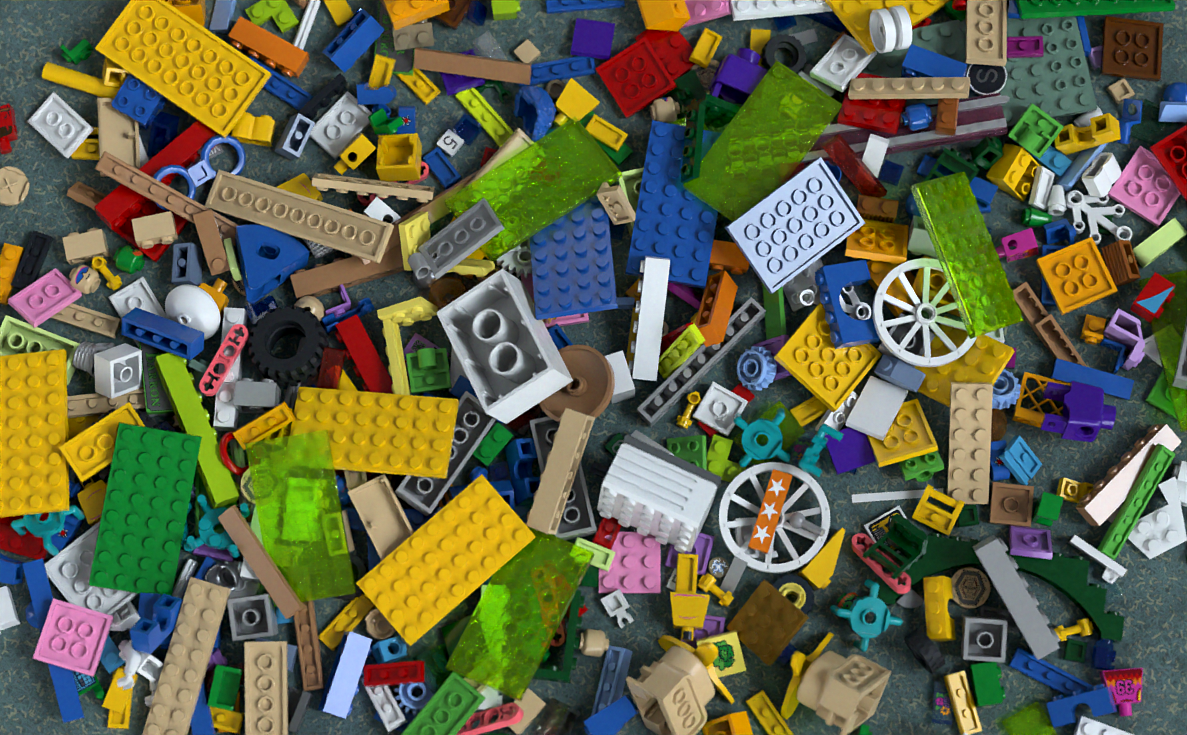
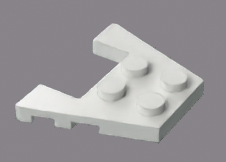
(1161, 528)

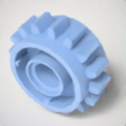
(756, 368)
(1005, 390)
(411, 703)

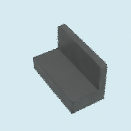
(297, 708)

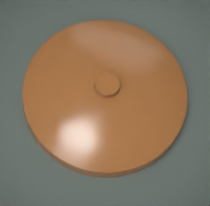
(591, 384)

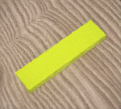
(485, 115)
(680, 351)

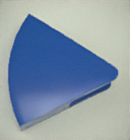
(267, 259)

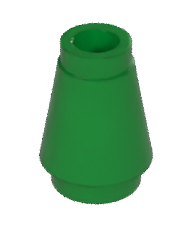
(1034, 217)

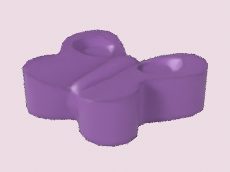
(216, 658)

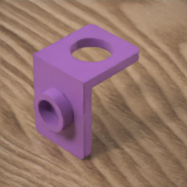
(339, 310)

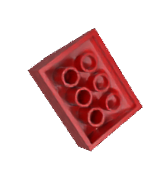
(1172, 155)

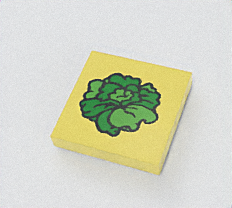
(730, 655)

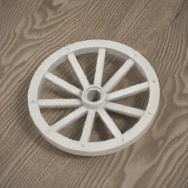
(880, 324)
(809, 482)

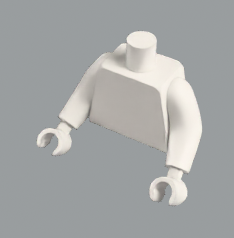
(141, 662)

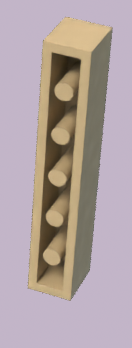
(560, 471)

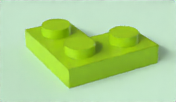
(276, 9)
(718, 459)

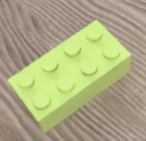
(21, 338)

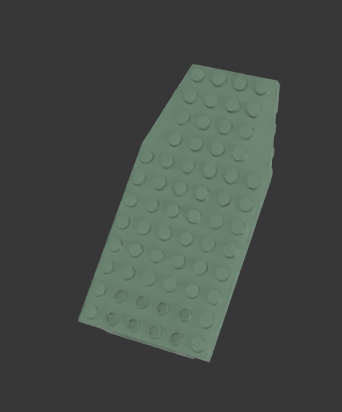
(1054, 83)

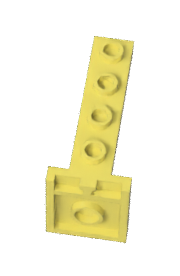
(416, 232)
(394, 317)

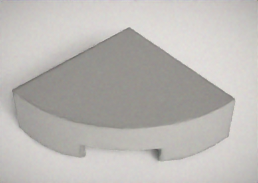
(910, 600)

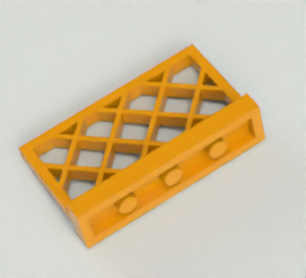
(1029, 416)

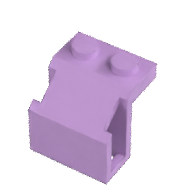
(1132, 339)

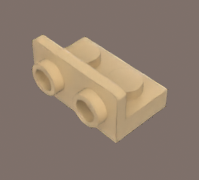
(616, 204)

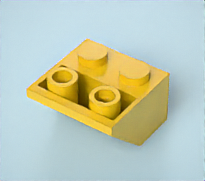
(1014, 171)

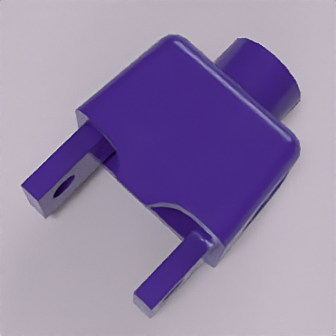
(737, 76)
(1082, 411)

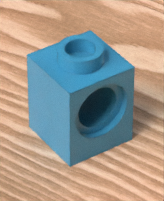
(382, 653)

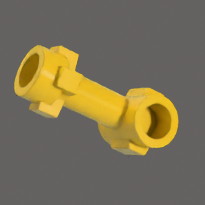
(99, 265)
(693, 401)
(706, 584)
(1084, 628)

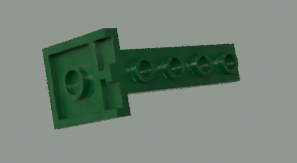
(707, 110)
(552, 673)

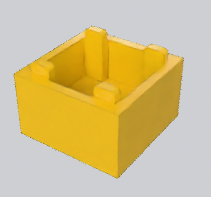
(399, 157)

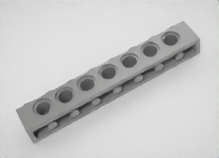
(699, 364)

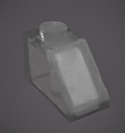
(488, 47)

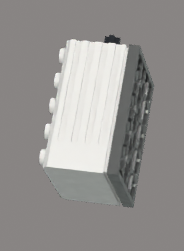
(656, 493)

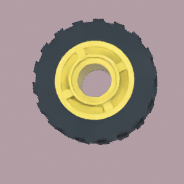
(799, 588)

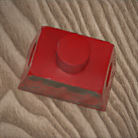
(8, 128)

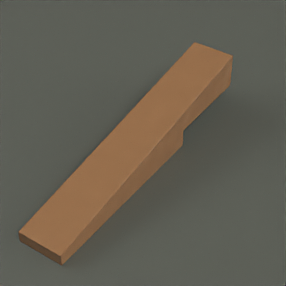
(1045, 325)

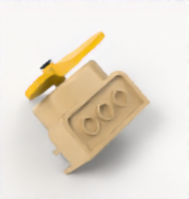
(835, 687)
(677, 688)

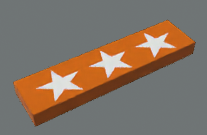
(770, 511)

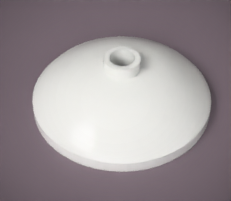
(193, 308)

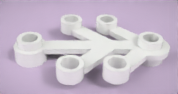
(1096, 215)
(853, 310)

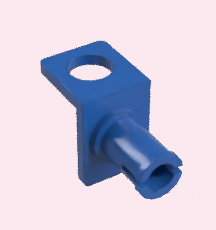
(1128, 120)

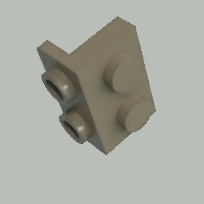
(414, 35)

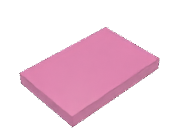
(44, 297)

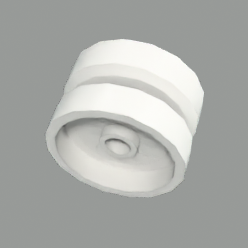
(890, 29)

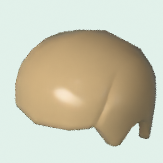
(313, 305)
(378, 625)

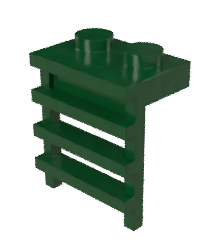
(952, 160)
(903, 537)

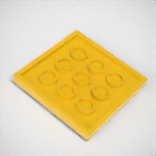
(979, 364)
(819, 366)

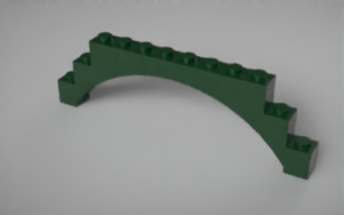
(1063, 573)

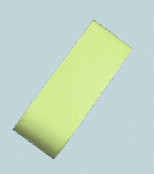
(1159, 242)

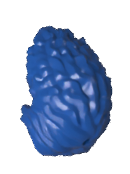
(535, 109)

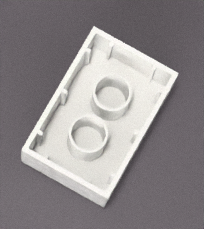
(504, 346)

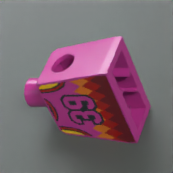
(1023, 241)
(1125, 687)

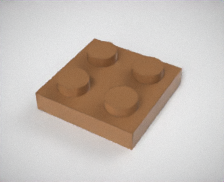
(1011, 504)

